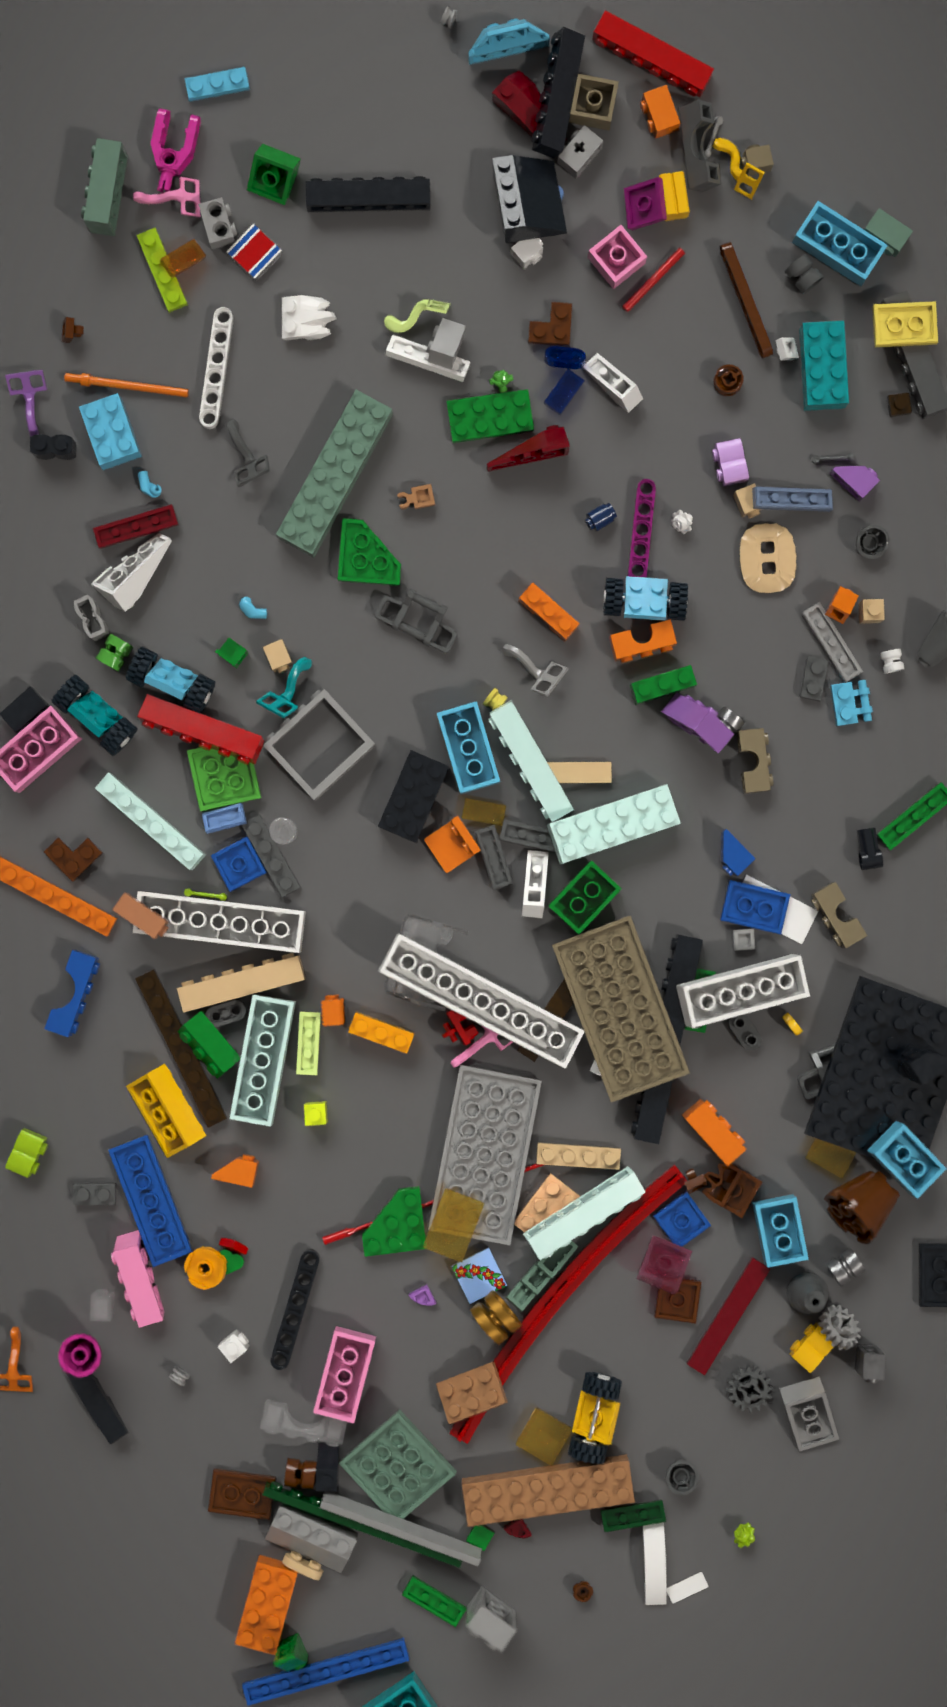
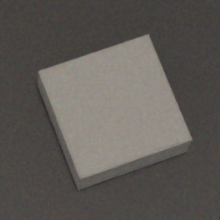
(743, 939)

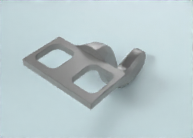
(538, 674)

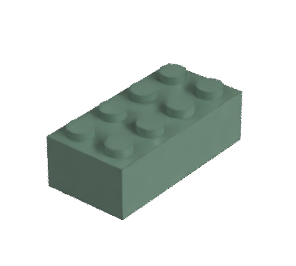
(105, 187)

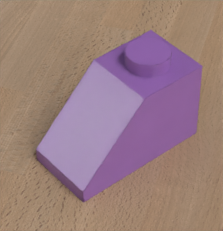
(855, 479)

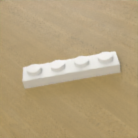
(416, 355)

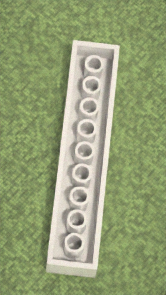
(481, 1001)

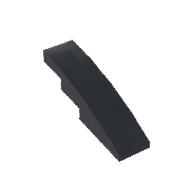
(99, 1406)

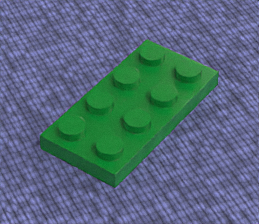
(490, 416)

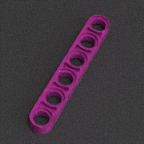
(646, 520)

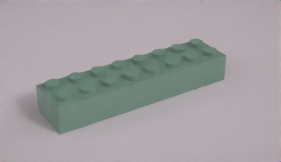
(334, 473)

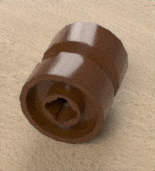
(307, 1475)

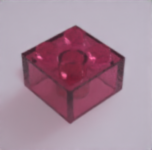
(664, 1265)

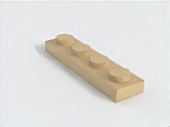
(578, 1156)

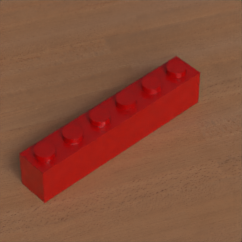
(653, 54)
(200, 729)

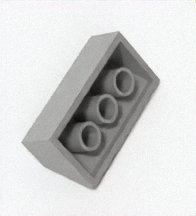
(312, 1536)

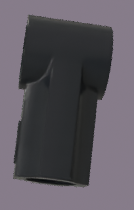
(870, 854)

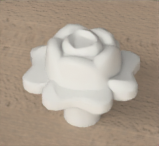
(682, 521)

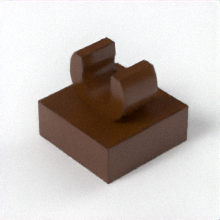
(70, 330)
(695, 1182)

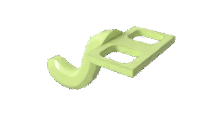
(401, 326)

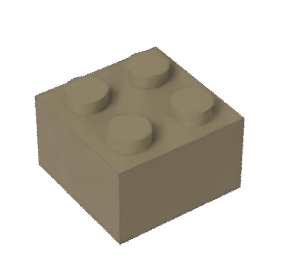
(593, 102)

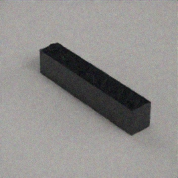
(558, 92)
(368, 195)

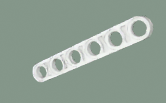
(220, 368)

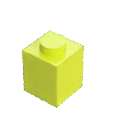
(315, 1113)

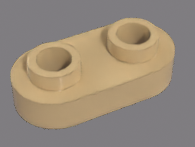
(297, 1563)

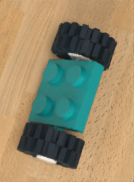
(94, 714)

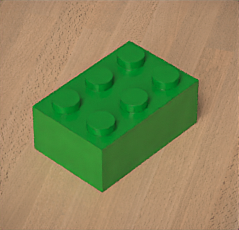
(584, 897)

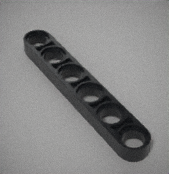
(292, 1308)

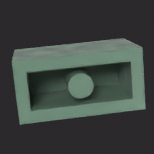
(888, 231)

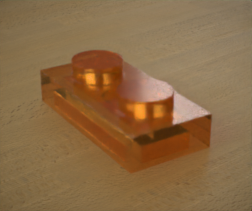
(183, 258)

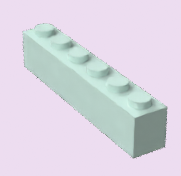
(531, 760)
(150, 821)
(584, 1213)

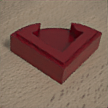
(518, 1529)

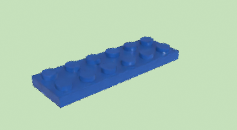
(150, 1200)

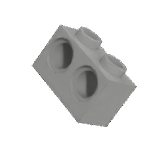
(214, 224)

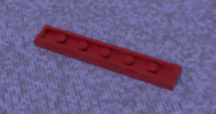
(728, 1316)

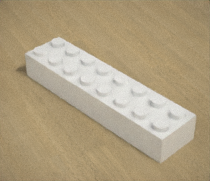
(227, 922)

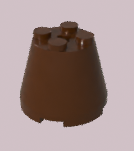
(862, 1205)

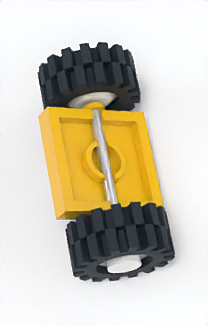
(595, 1417)

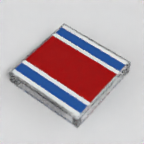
(254, 252)

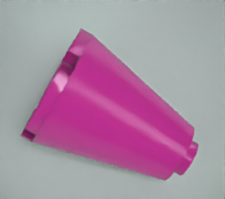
(80, 1355)

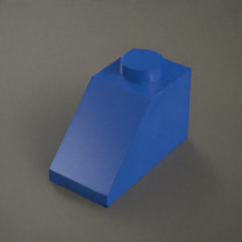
(734, 854)

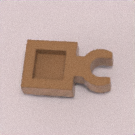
(421, 497)

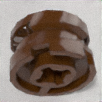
(728, 380)

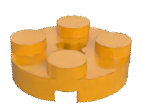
(213, 1259)

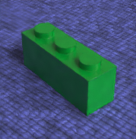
(663, 685)
(208, 1045)

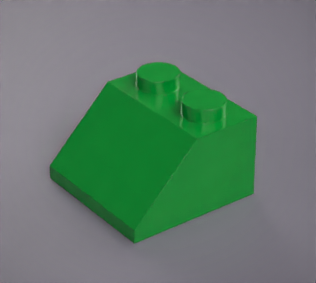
(273, 174)

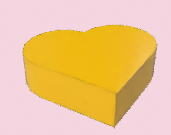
(792, 1024)

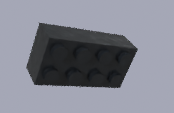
(413, 796)

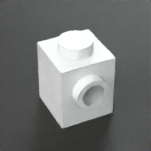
(527, 252)
(234, 1345)

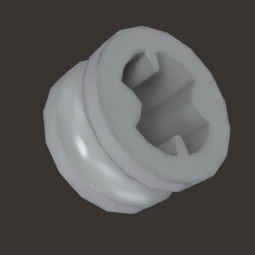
(448, 17)
(179, 1376)

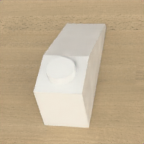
(613, 382)
(535, 884)

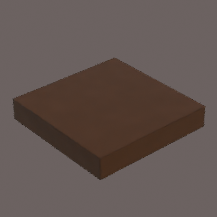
(682, 1305)

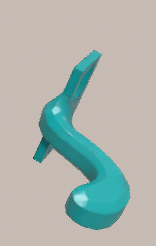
(285, 699)

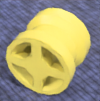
(495, 699)

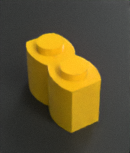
(811, 1348)

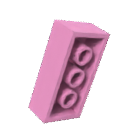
(36, 749)
(344, 1374)

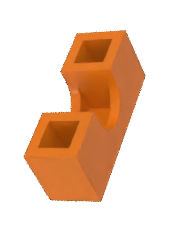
(549, 611)
(661, 639)

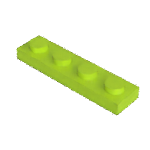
(168, 286)

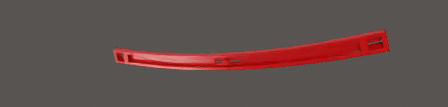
(574, 1274)

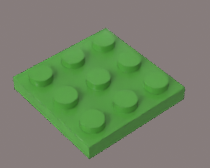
(221, 779)

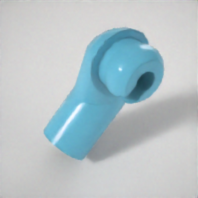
(147, 487)
(250, 611)

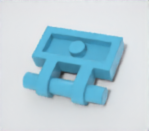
(844, 703)

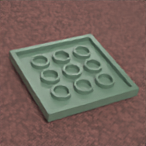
(397, 1466)

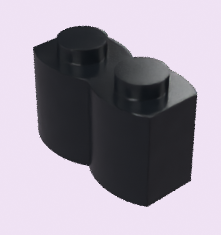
(49, 447)

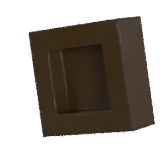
(899, 404)

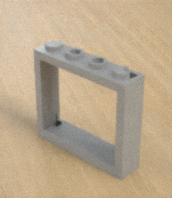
(342, 769)

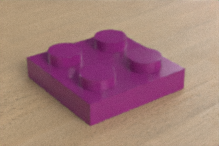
(645, 203)

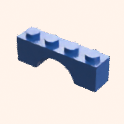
(81, 968)

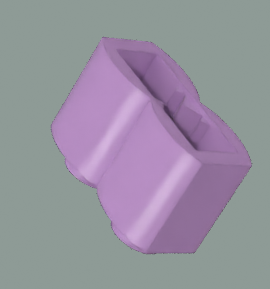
(731, 462)

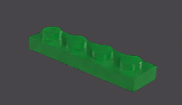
(914, 817)

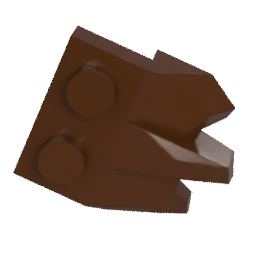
(732, 1188)

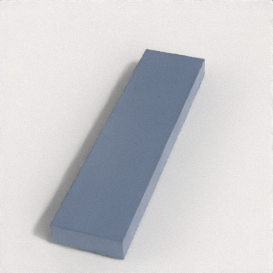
(792, 499)

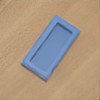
(224, 818)

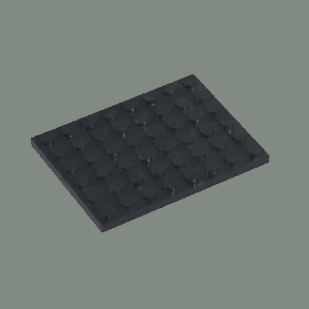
(864, 1081)

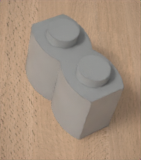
(89, 612)

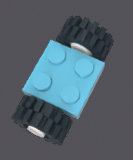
(645, 598)
(170, 679)

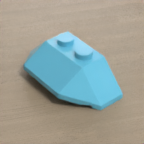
(506, 40)

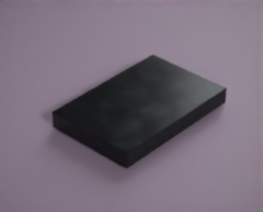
(933, 1274)

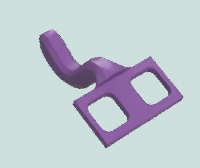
(28, 393)

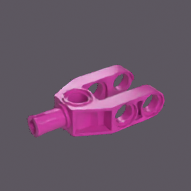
(182, 157)

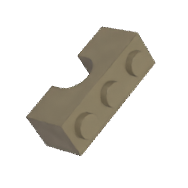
(755, 742)
(826, 901)

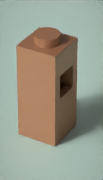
(141, 916)

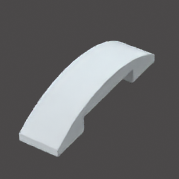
(654, 1564)

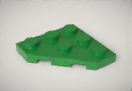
(365, 557)
(397, 1226)

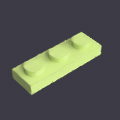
(308, 1043)

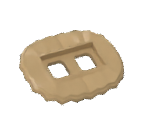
(752, 558)

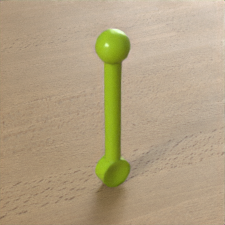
(188, 892)

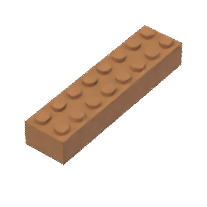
(547, 1490)

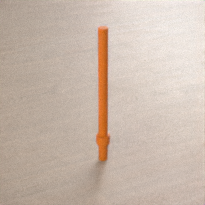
(87, 380)

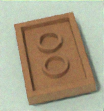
(471, 1393)

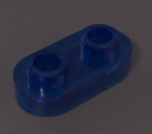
(565, 357)

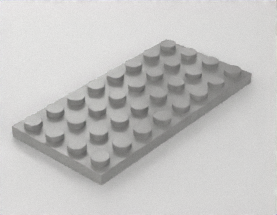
(488, 1146)

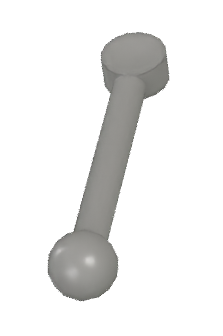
(718, 121)

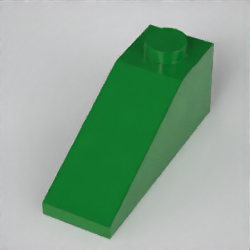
(291, 1653)

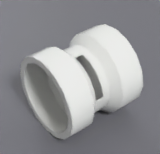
(892, 661)

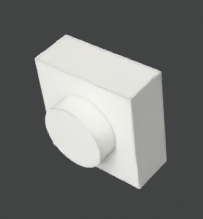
(787, 349)

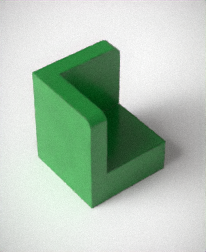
(232, 652)

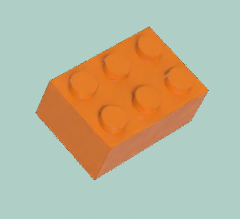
(715, 1131)

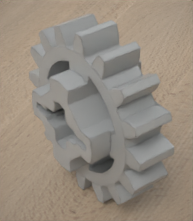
(839, 1327)

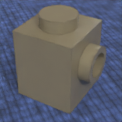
(759, 157)

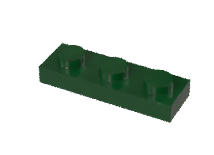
(633, 1515)

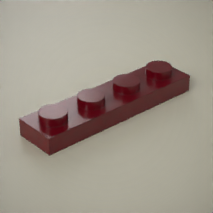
(135, 526)

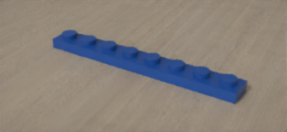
(326, 1671)

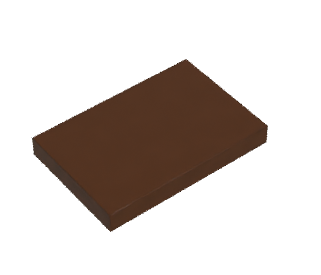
(240, 1494)

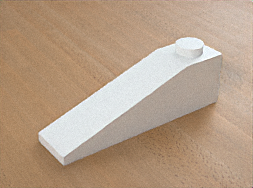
(128, 580)

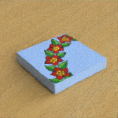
(479, 1275)

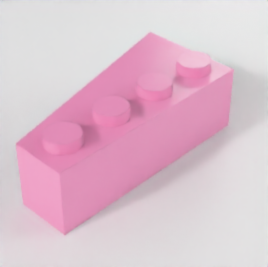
(137, 1279)

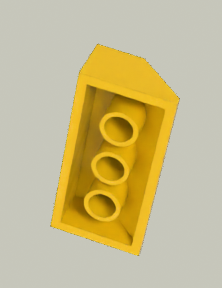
(166, 1110)

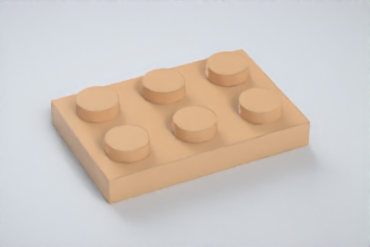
(546, 1201)

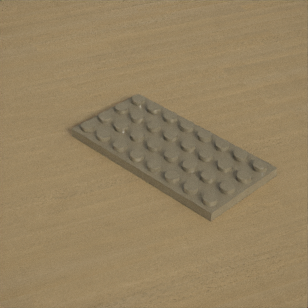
(621, 1009)

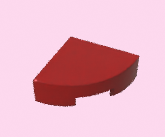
(233, 1245)

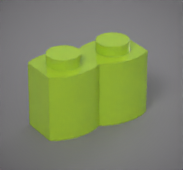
(26, 1153)

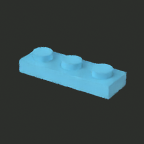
(217, 84)

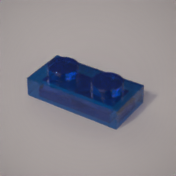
(564, 391)

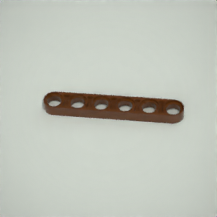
(746, 300)

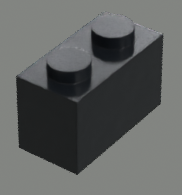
(24, 709)

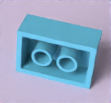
(110, 431)
(906, 1159)
(780, 1230)

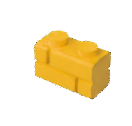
(675, 195)

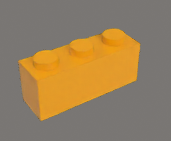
(381, 1032)

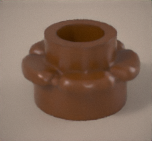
(582, 1597)

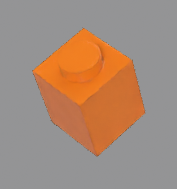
(841, 604)

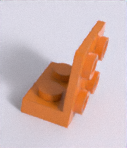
(452, 844)

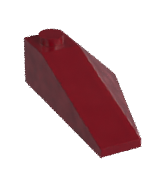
(519, 100)
(543, 446)

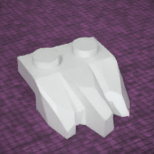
(305, 317)

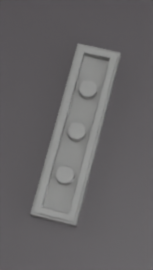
(832, 642)

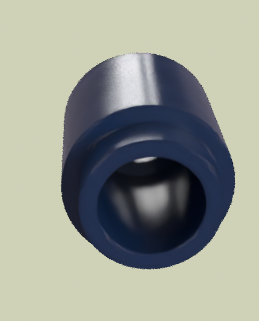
(600, 517)

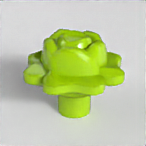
(744, 1535)

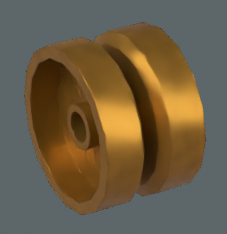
(493, 1319)

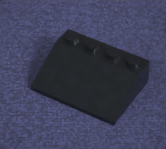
(528, 198)

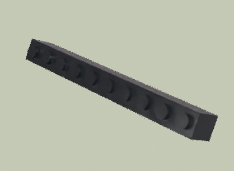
(654, 1100)

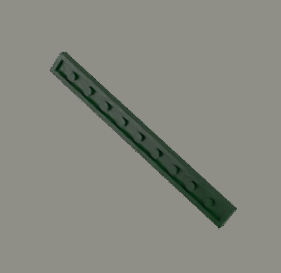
(312, 1505)

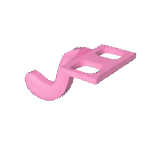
(179, 195)
(488, 1037)

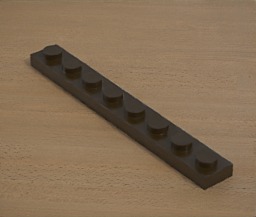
(183, 1054)

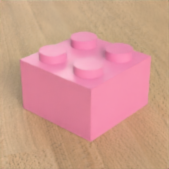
(617, 257)

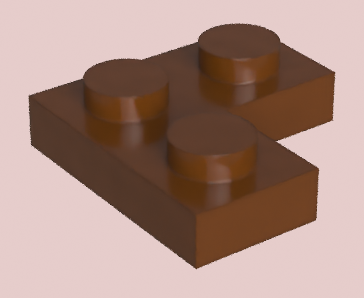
(553, 332)
(73, 862)

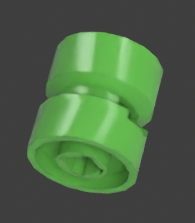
(107, 656)

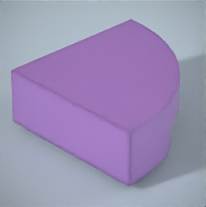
(423, 1296)

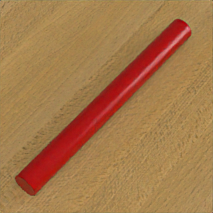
(653, 280)

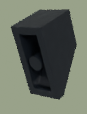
(327, 1468)

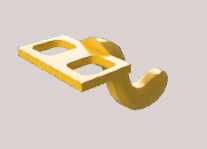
(739, 175)

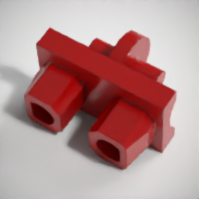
(464, 1034)

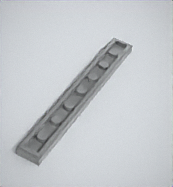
(401, 1528)

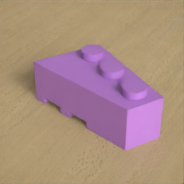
(698, 720)

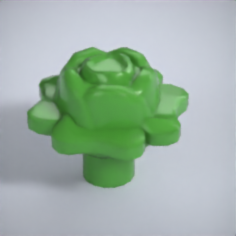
(501, 379)

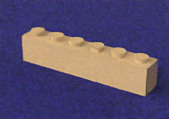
(241, 983)

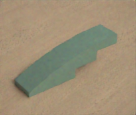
(538, 1276)

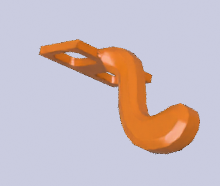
(12, 1374)

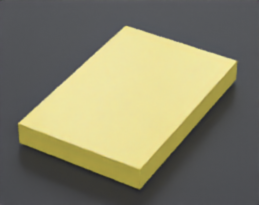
(905, 324)

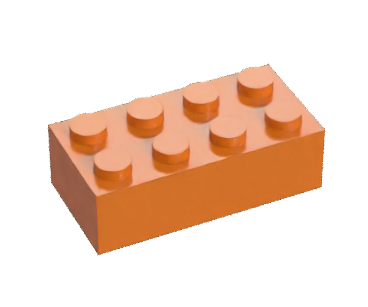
(266, 1605)

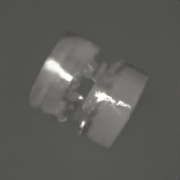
(283, 831)

